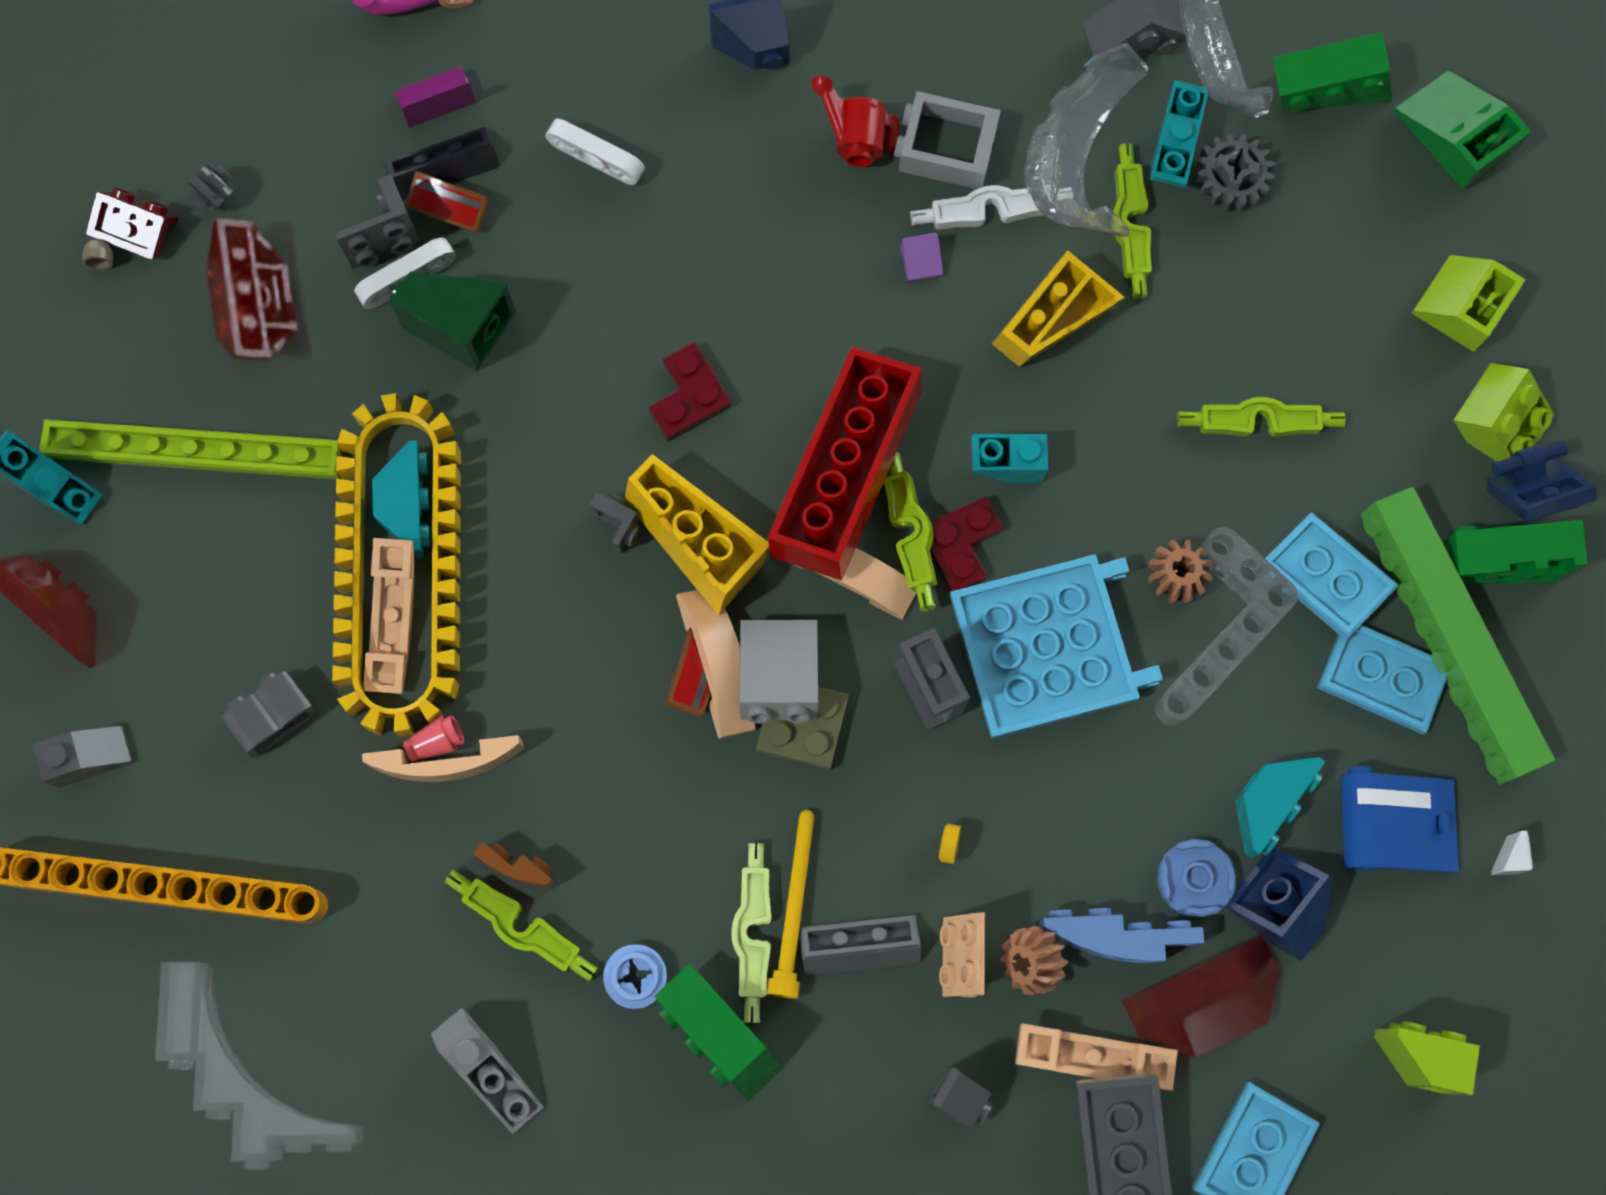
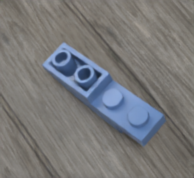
(1105, 937)

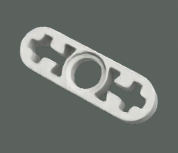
(595, 151)
(427, 259)

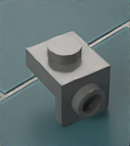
(615, 512)

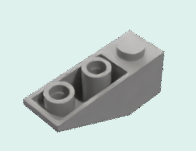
(485, 1070)

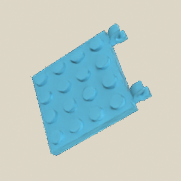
(1047, 645)

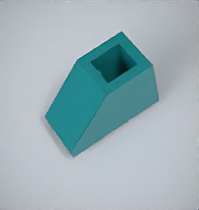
(1010, 457)

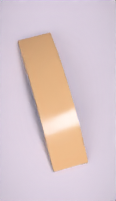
(878, 583)
(390, 615)
(720, 660)
(493, 753)
(1092, 1055)

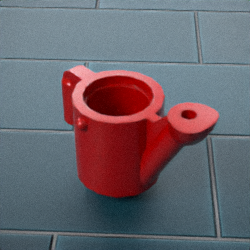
(858, 125)

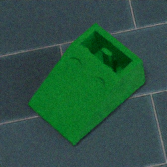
(1463, 127)

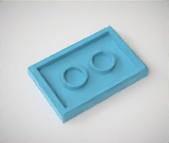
(1331, 576)
(1384, 678)
(1256, 1147)

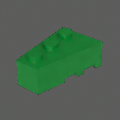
(1335, 74)
(1518, 552)
(717, 1032)

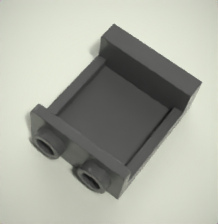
(931, 679)

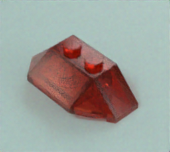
(248, 291)
(51, 603)
(1208, 1001)

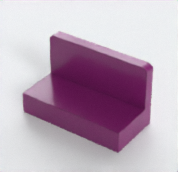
(435, 96)

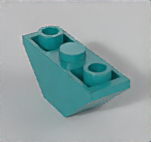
(1178, 134)
(45, 479)
(402, 499)
(1272, 799)

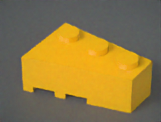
(1057, 308)

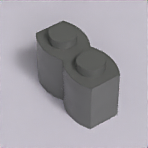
(268, 713)

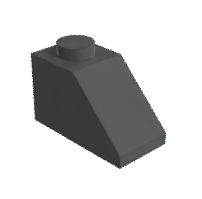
(82, 755)
(960, 1098)

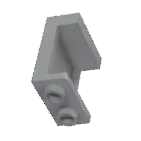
(778, 670)

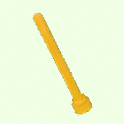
(784, 980)

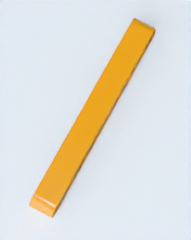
(169, 886)

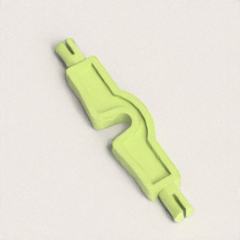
(753, 954)

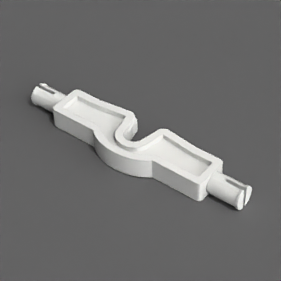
(971, 211)

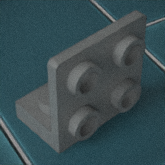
(381, 235)

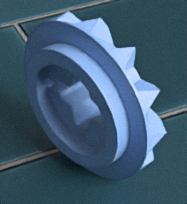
(618, 967)

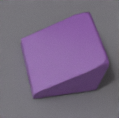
(921, 257)

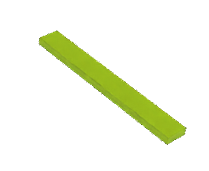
(190, 449)

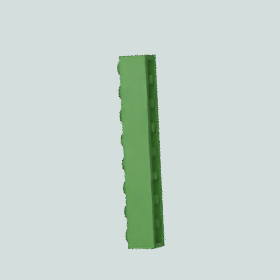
(1456, 636)

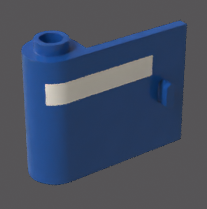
(1398, 822)

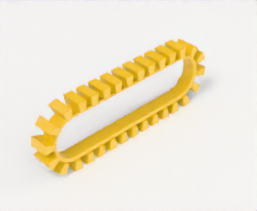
(348, 559)

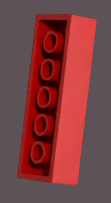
(845, 463)

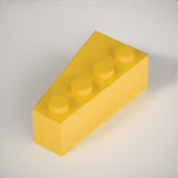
(696, 532)

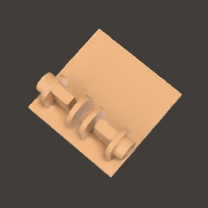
(963, 955)

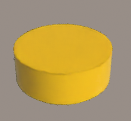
(949, 843)

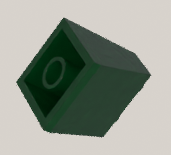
(454, 313)

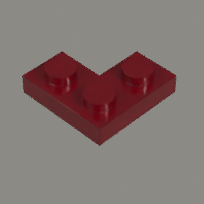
(698, 395)
(953, 541)

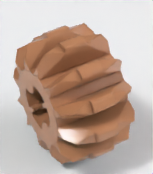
(1193, 566)
(1033, 960)

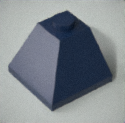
(750, 32)
(1284, 902)

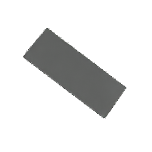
(860, 945)

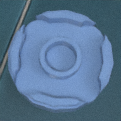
(1196, 878)

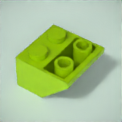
(1468, 298)
(1504, 412)
(1430, 1060)

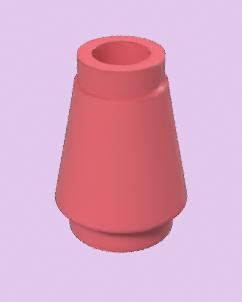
(435, 739)

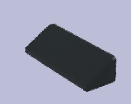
(446, 160)

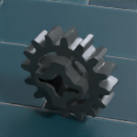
(1250, 171)

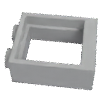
(941, 167)

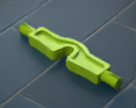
(1133, 202)
(1280, 418)
(914, 549)
(538, 936)

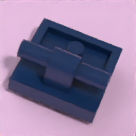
(1538, 483)

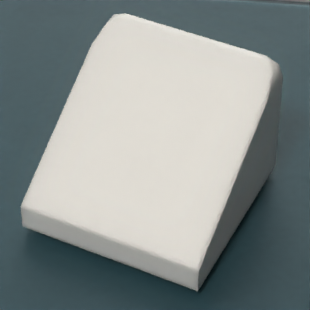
(1514, 855)

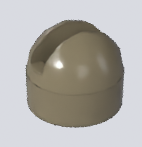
(97, 255)

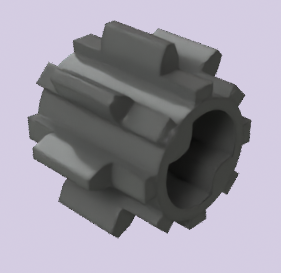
(210, 186)

